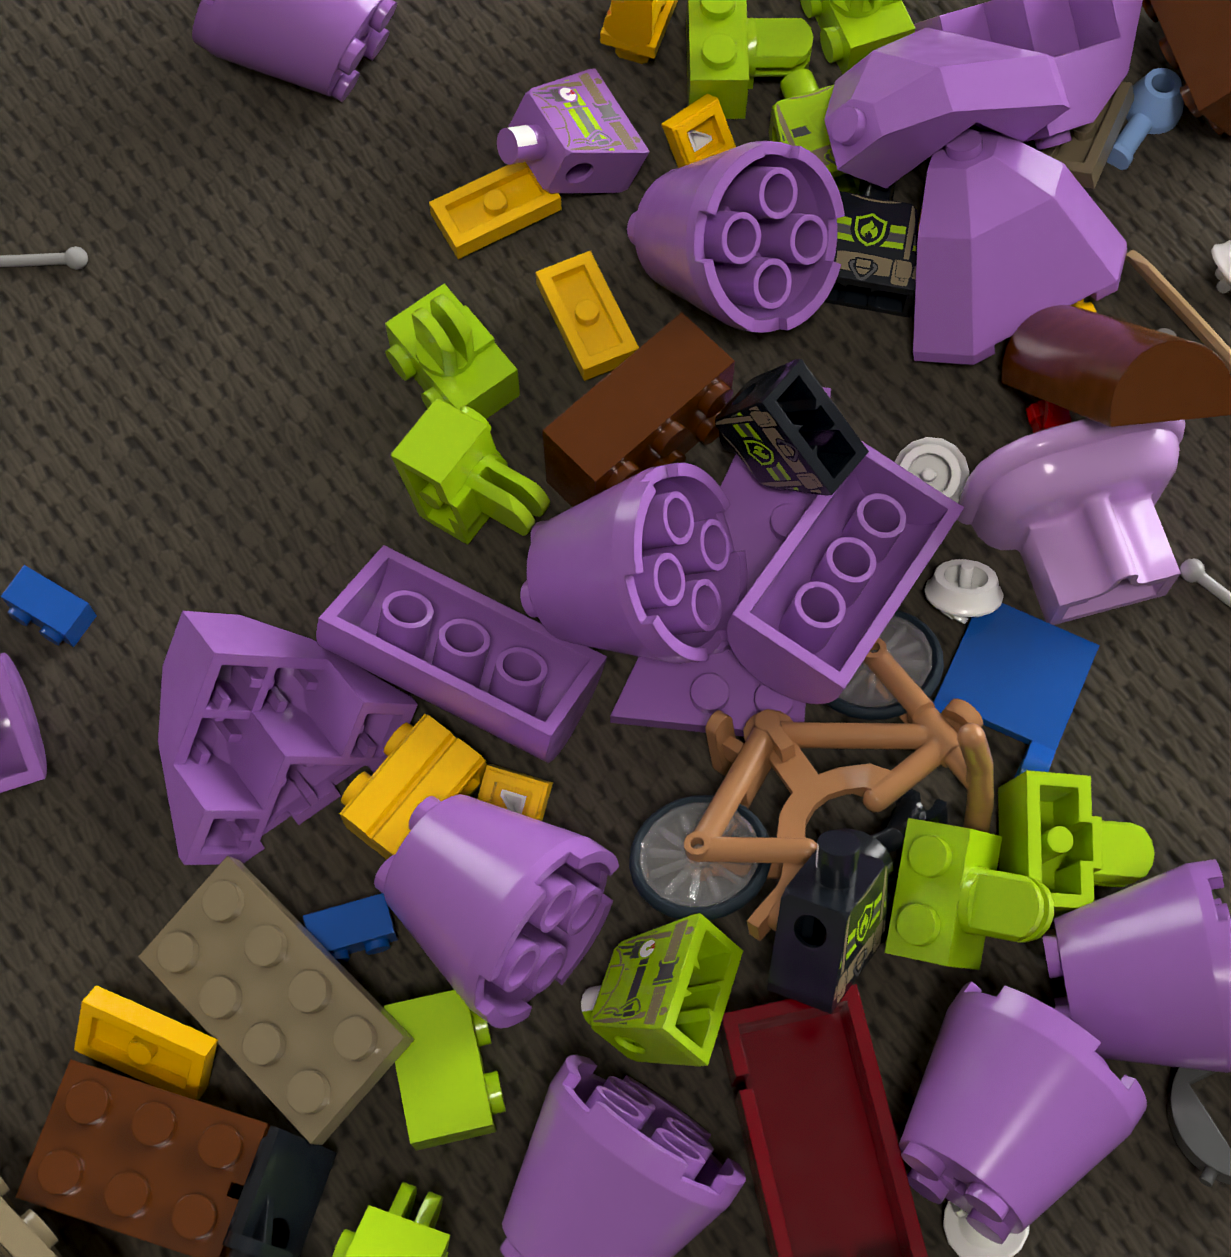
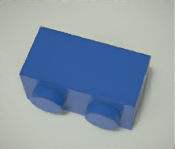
(48, 606)
(354, 927)

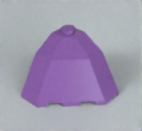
(1085, 37)
(929, 90)
(1000, 242)
(261, 731)

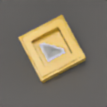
(698, 131)
(515, 791)

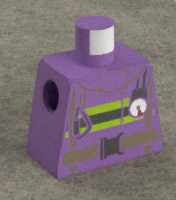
(574, 137)

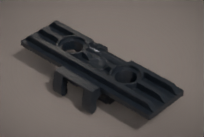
(280, 1187)

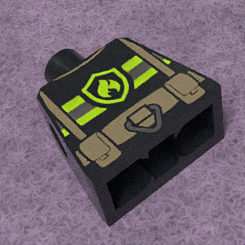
(876, 252)
(790, 432)
(836, 895)

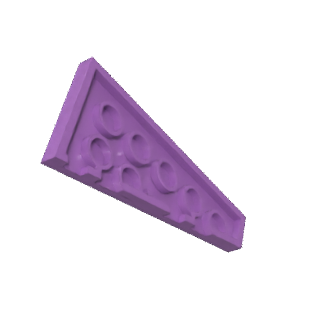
(689, 693)

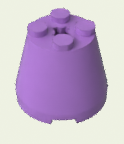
(296, 40)
(744, 234)
(640, 568)
(497, 900)
(1151, 970)
(1012, 1110)
(613, 1173)

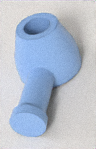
(1154, 111)

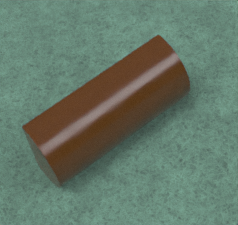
(1115, 369)

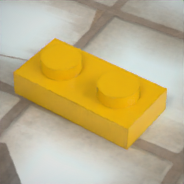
(492, 208)
(586, 314)
(144, 1043)

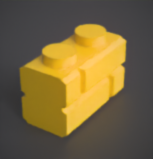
(419, 765)

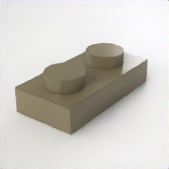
(1093, 142)

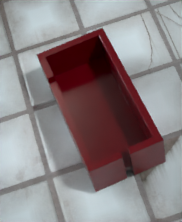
(819, 1131)

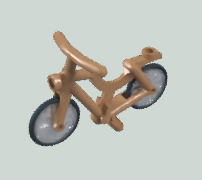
(717, 855)

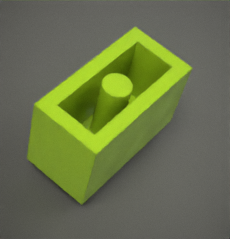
(443, 1071)

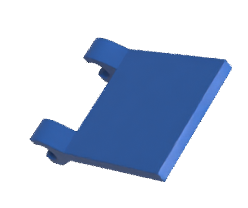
(1020, 679)

